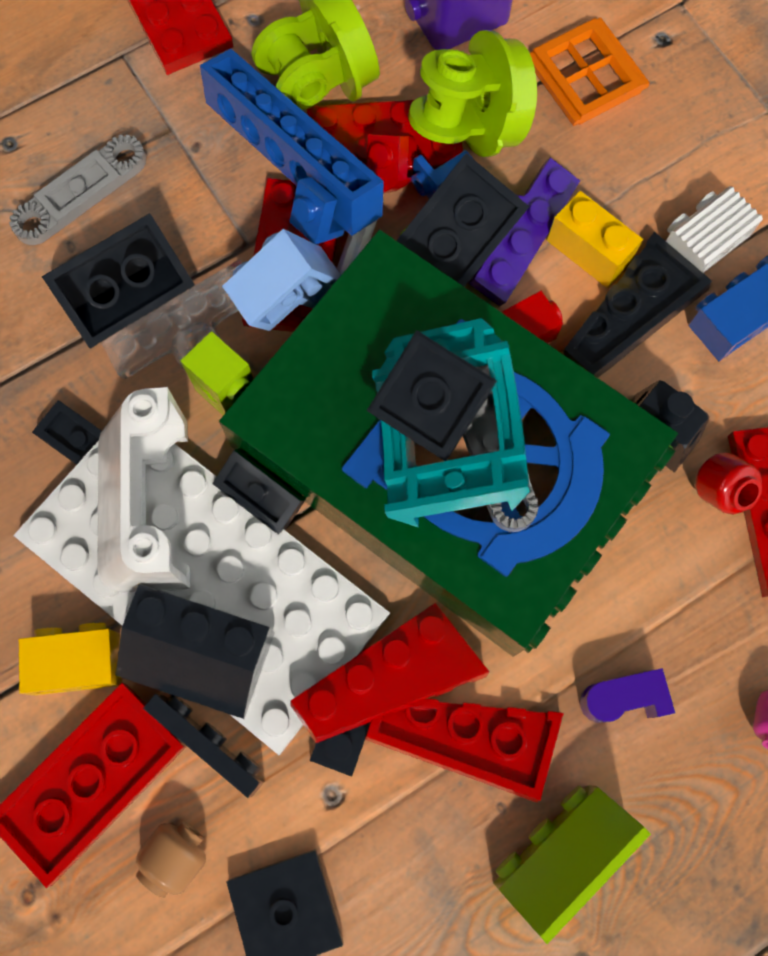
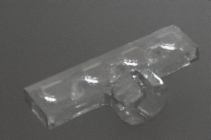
(173, 326)

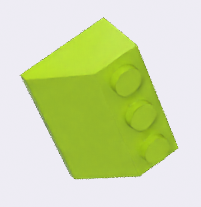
(569, 859)

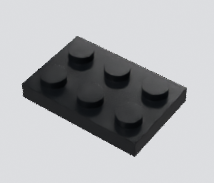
(463, 221)

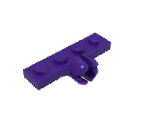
(511, 258)

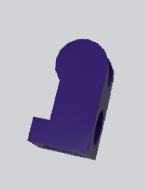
(611, 698)

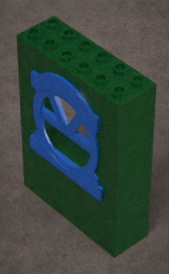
(313, 431)

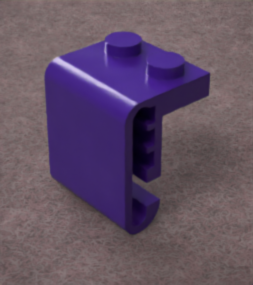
(456, 21)

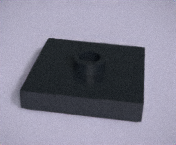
(431, 395)
(285, 909)

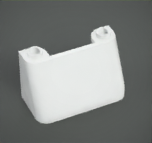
(128, 548)

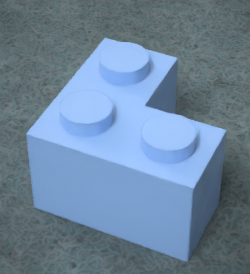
(279, 279)

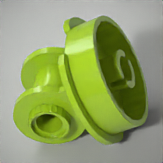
(343, 48)
(478, 96)

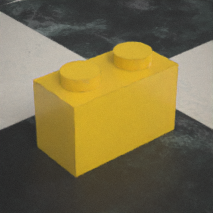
(593, 239)
(68, 661)

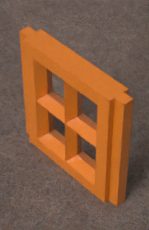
(613, 54)

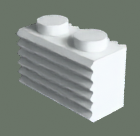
(714, 229)

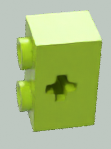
(217, 372)

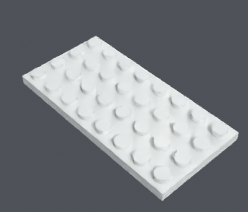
(233, 568)

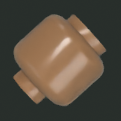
(170, 859)

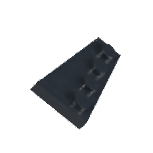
(646, 297)

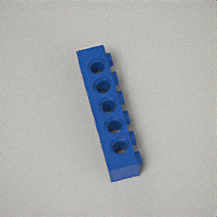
(291, 139)

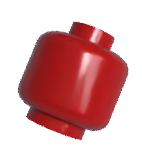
(729, 483)

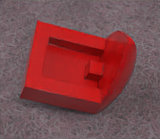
(389, 160)

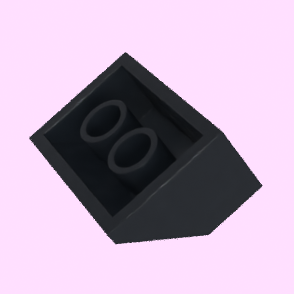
(118, 280)
(192, 651)

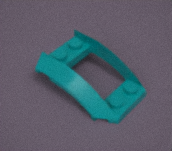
(466, 480)

